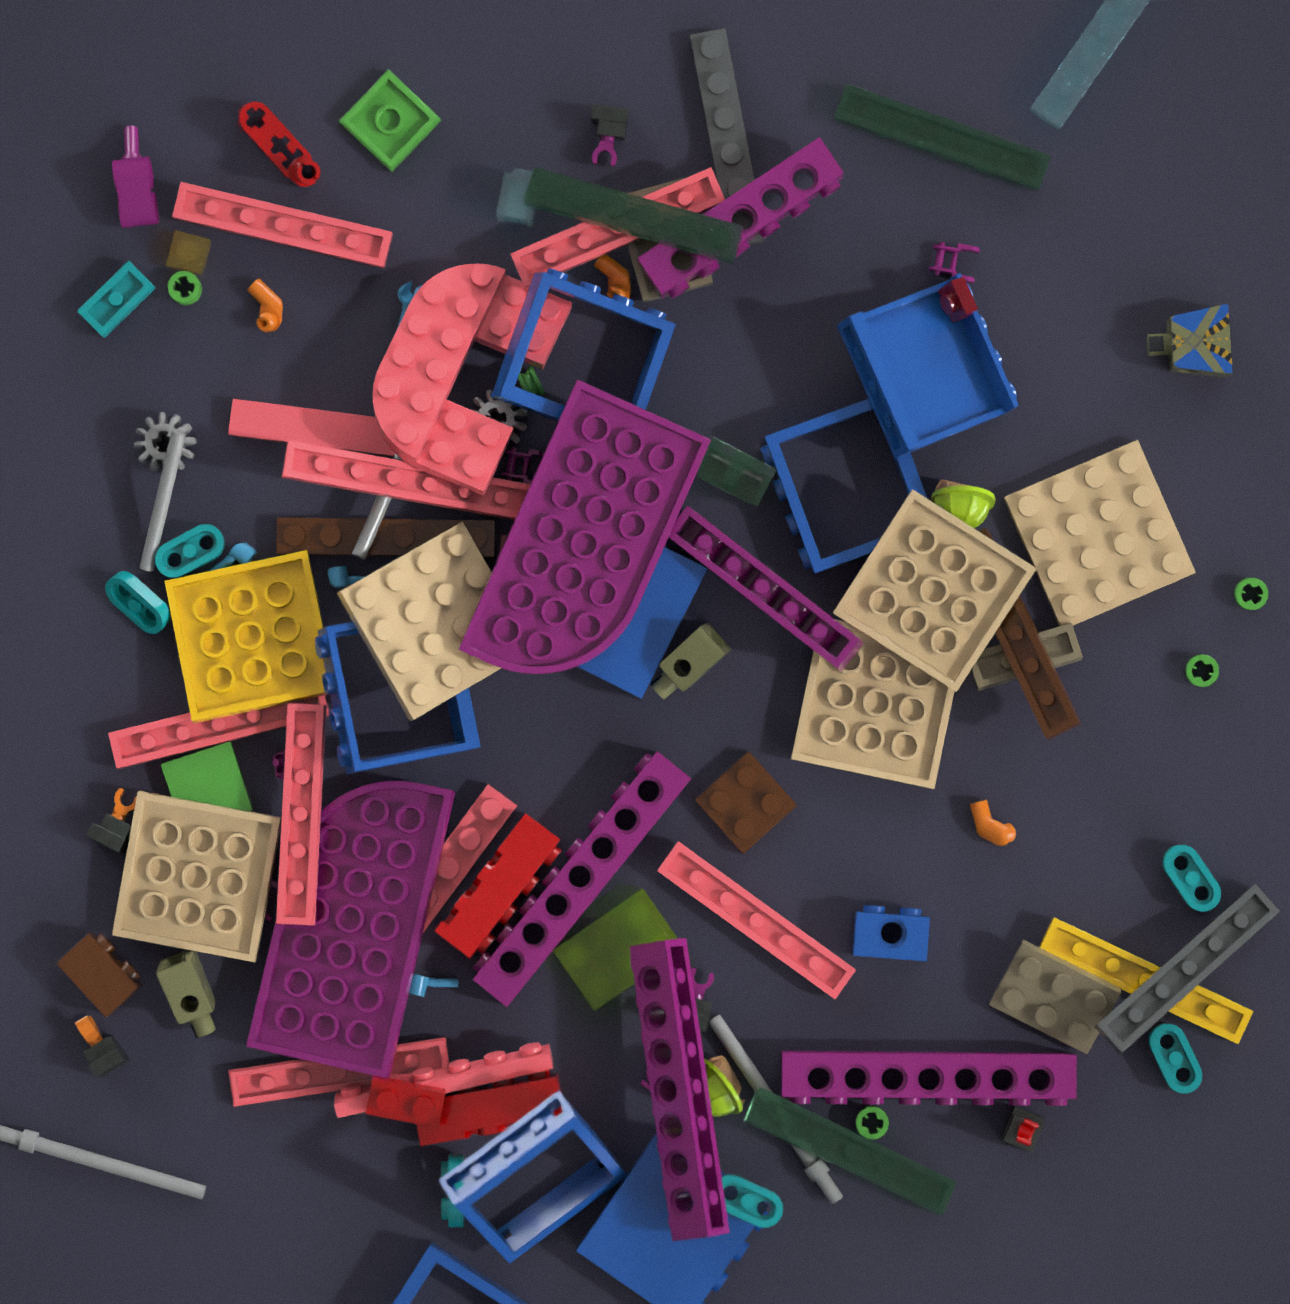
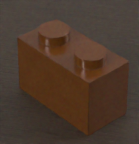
(100, 973)

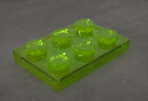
(600, 953)

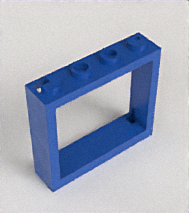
(588, 293)
(786, 490)
(459, 709)
(515, 1149)
(437, 1254)

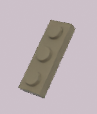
(994, 668)

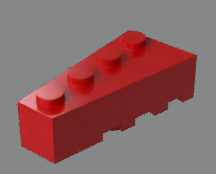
(498, 886)
(490, 1108)

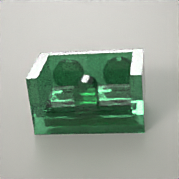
(735, 472)

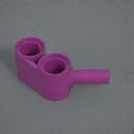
(134, 183)

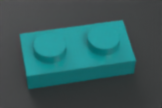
(116, 299)

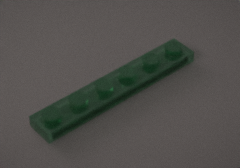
(942, 137)
(633, 215)
(849, 1151)

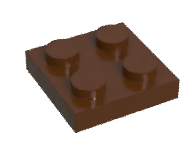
(746, 802)

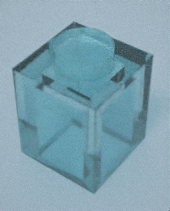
(511, 203)

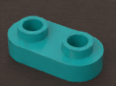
(189, 548)
(138, 602)
(1191, 877)
(1175, 1057)
(748, 1197)
(448, 1210)

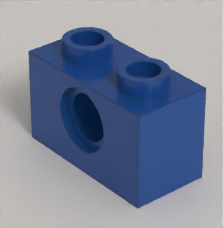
(911, 943)

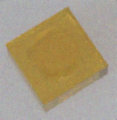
(188, 253)

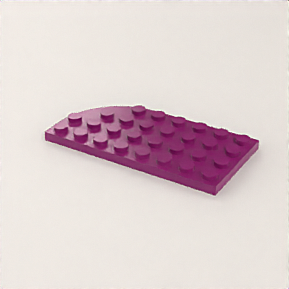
(584, 535)
(344, 984)

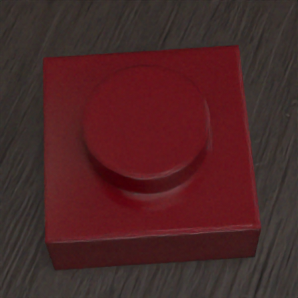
(957, 300)

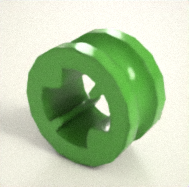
(176, 295)
(530, 382)
(1253, 582)
(1198, 681)
(880, 1114)

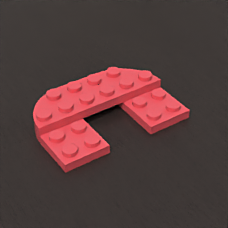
(426, 357)

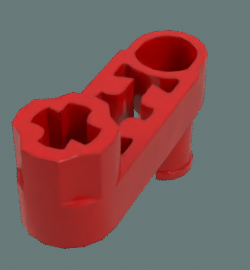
(262, 136)

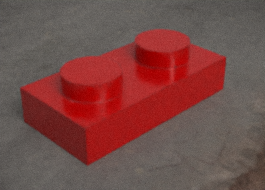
(405, 1101)

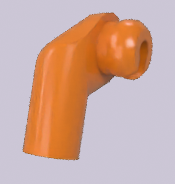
(618, 277)
(270, 306)
(991, 829)

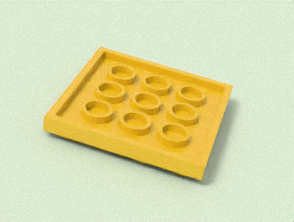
(248, 636)

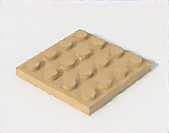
(1099, 534)
(934, 590)
(417, 617)
(874, 716)
(197, 876)

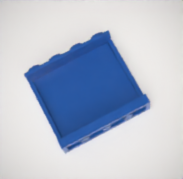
(926, 372)
(641, 646)
(637, 1246)

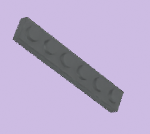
(723, 116)
(1187, 969)

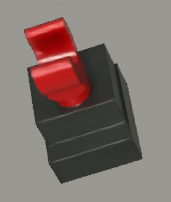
(1022, 1129)

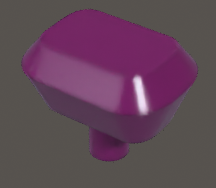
(278, 762)

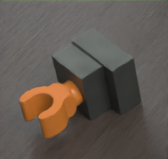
(113, 830)
(103, 1054)

